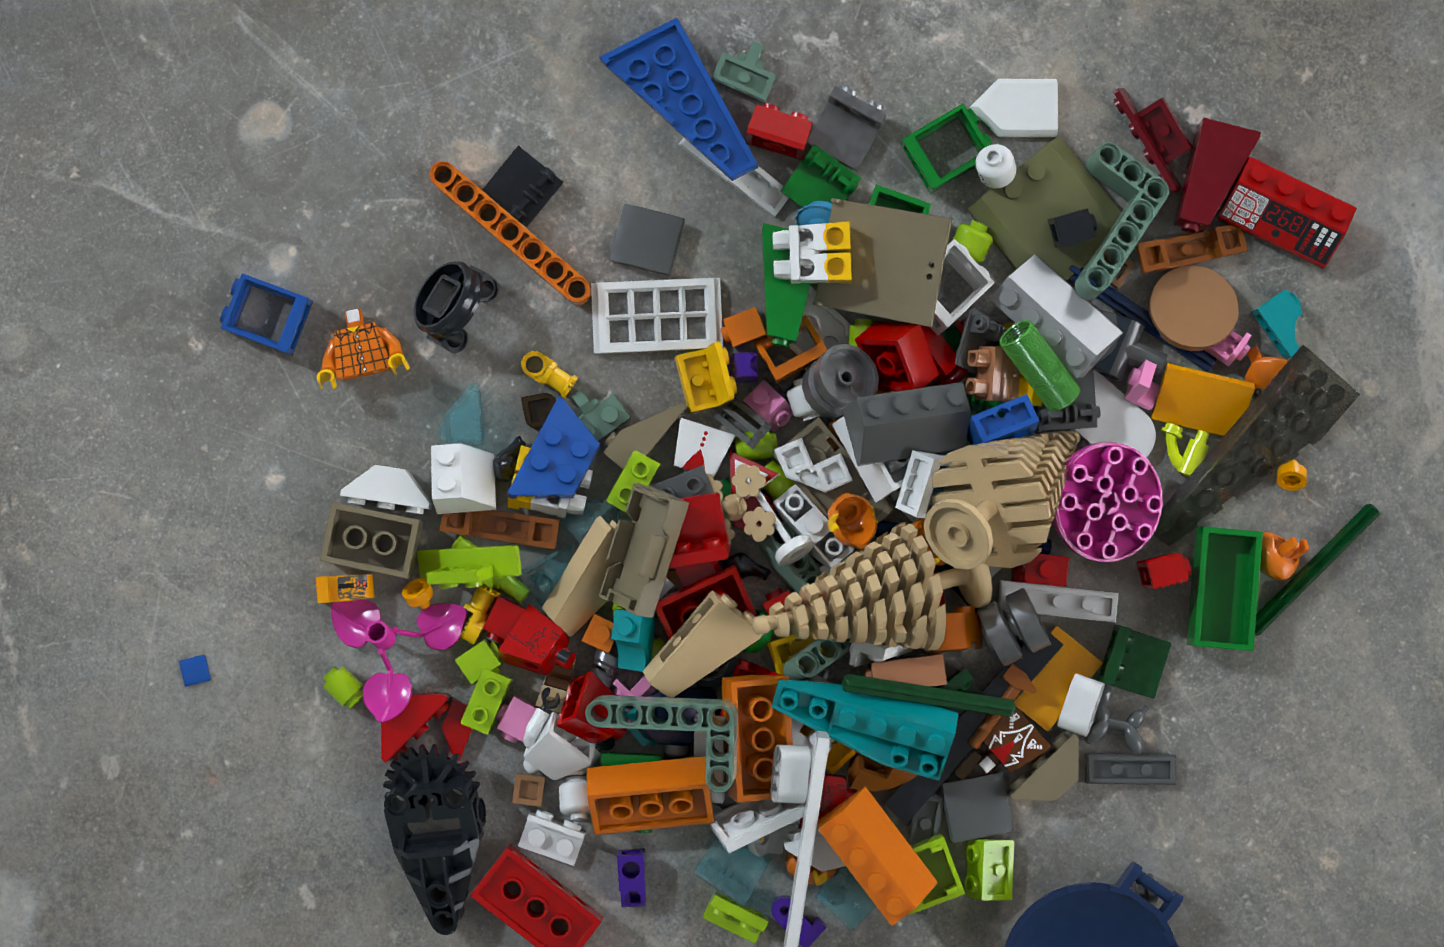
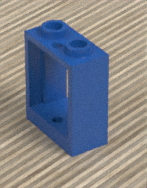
(294, 324)
(1018, 421)

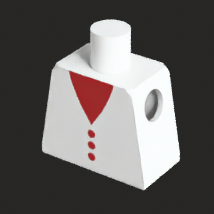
(701, 446)

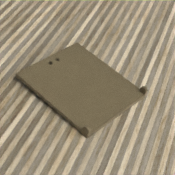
(889, 263)

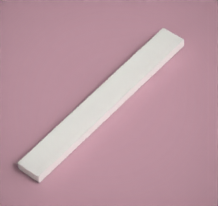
(807, 839)

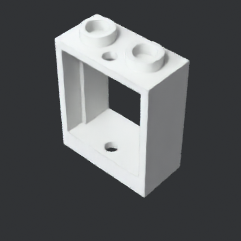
(972, 273)
(917, 483)

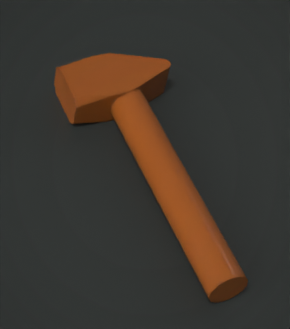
(1018, 681)

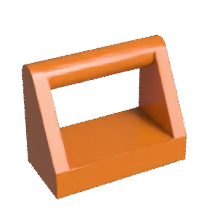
(797, 363)

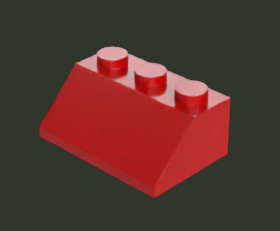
(678, 606)

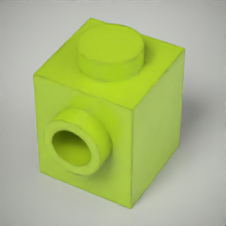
(480, 657)

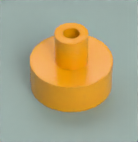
(1292, 476)
(418, 593)

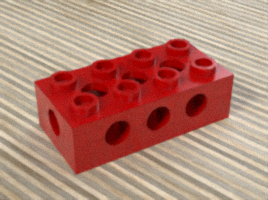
(535, 885)

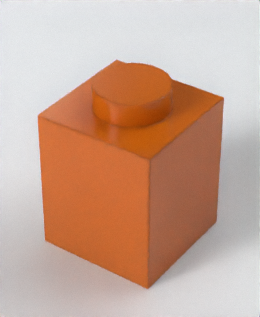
(743, 328)
(599, 633)

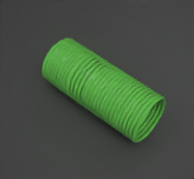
(1039, 365)

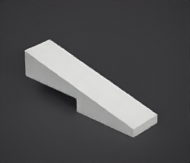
(755, 185)

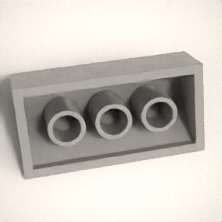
(1067, 322)

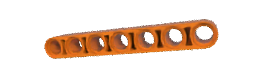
(502, 221)

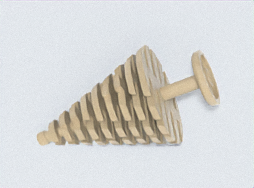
(998, 499)
(879, 596)

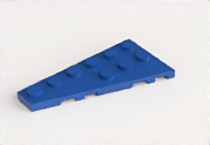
(676, 86)

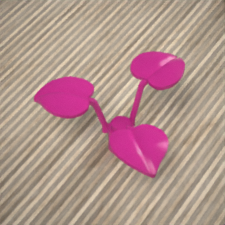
(361, 622)

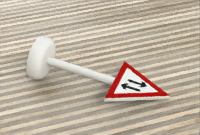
(793, 548)

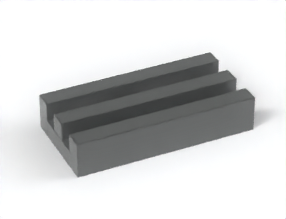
(730, 411)

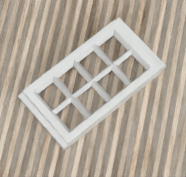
(601, 315)

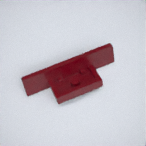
(1158, 132)

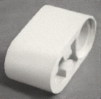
(1081, 705)
(790, 774)

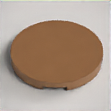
(1193, 308)

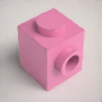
(515, 718)

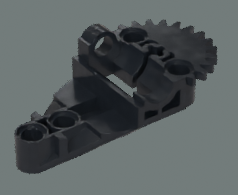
(437, 857)

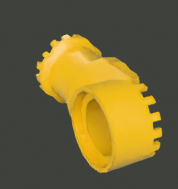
(550, 374)
(479, 606)

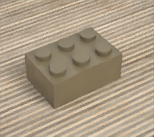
(371, 540)

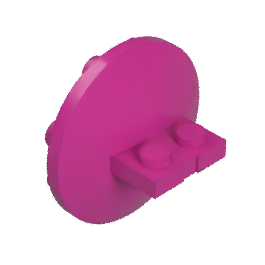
(1108, 502)

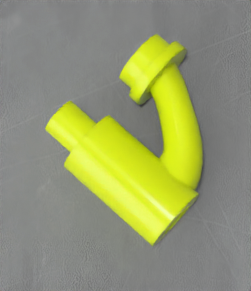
(1194, 452)

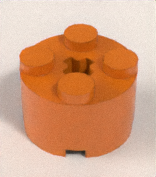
(961, 630)

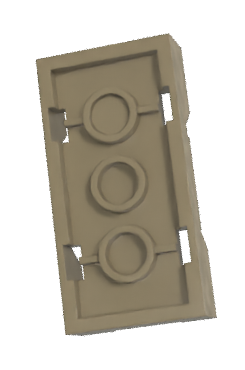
(818, 448)
(643, 549)

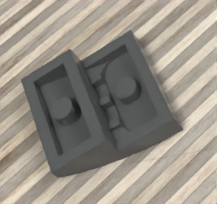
(647, 239)
(976, 807)

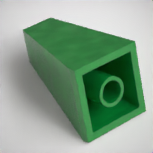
(783, 300)

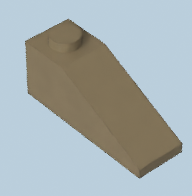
(641, 436)

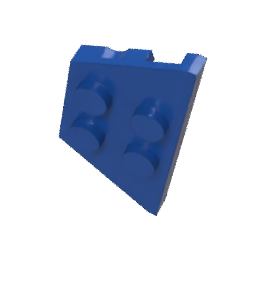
(556, 457)

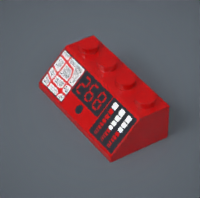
(1287, 212)

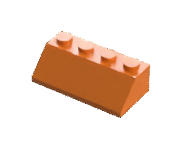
(757, 733)
(649, 795)
(877, 855)

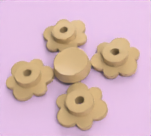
(735, 506)

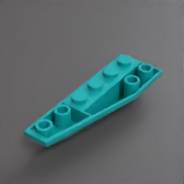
(883, 729)

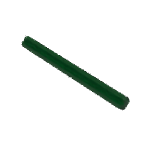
(1315, 567)
(928, 695)

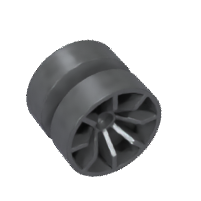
(1021, 621)

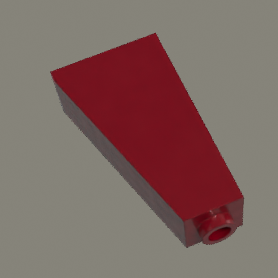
(1212, 168)

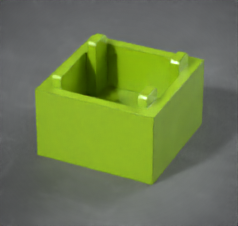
(938, 860)

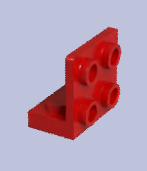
(702, 533)

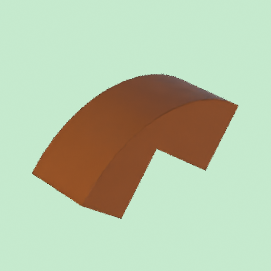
(875, 776)

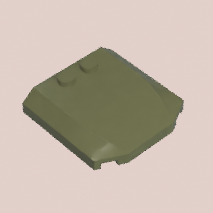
(1044, 188)

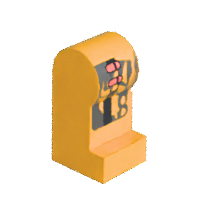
(344, 588)

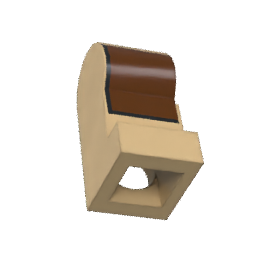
(558, 682)

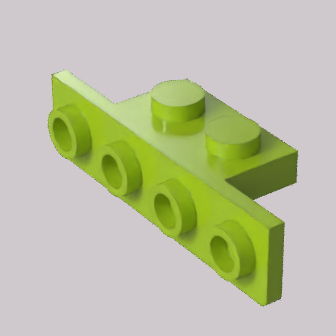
(468, 565)

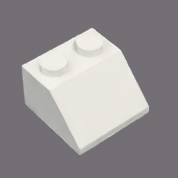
(462, 479)

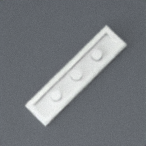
(1064, 601)

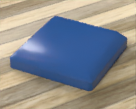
(195, 670)

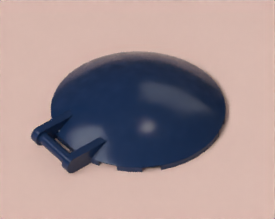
(1099, 916)

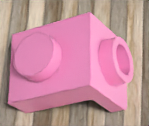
(1232, 347)
(1140, 386)
(769, 405)
(639, 689)

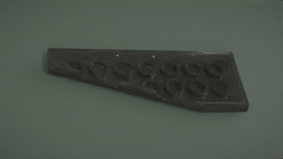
(1283, 419)

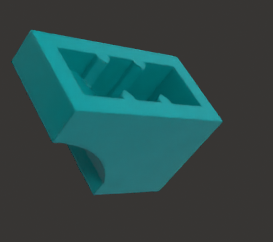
(1278, 321)
(633, 639)

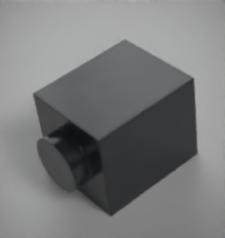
(1072, 227)

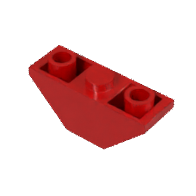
(411, 723)

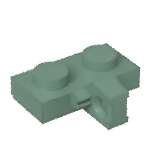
(745, 73)
(600, 417)

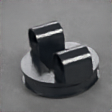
(472, 287)

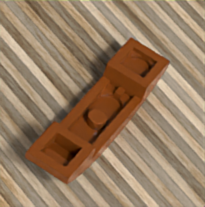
(1190, 249)
(503, 527)

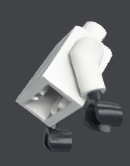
(554, 749)

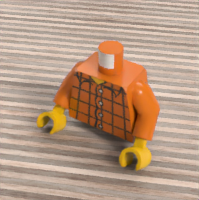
(360, 351)

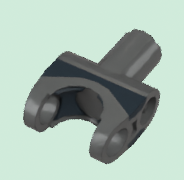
(1127, 350)

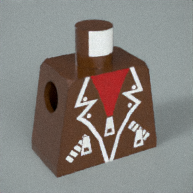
(1012, 744)

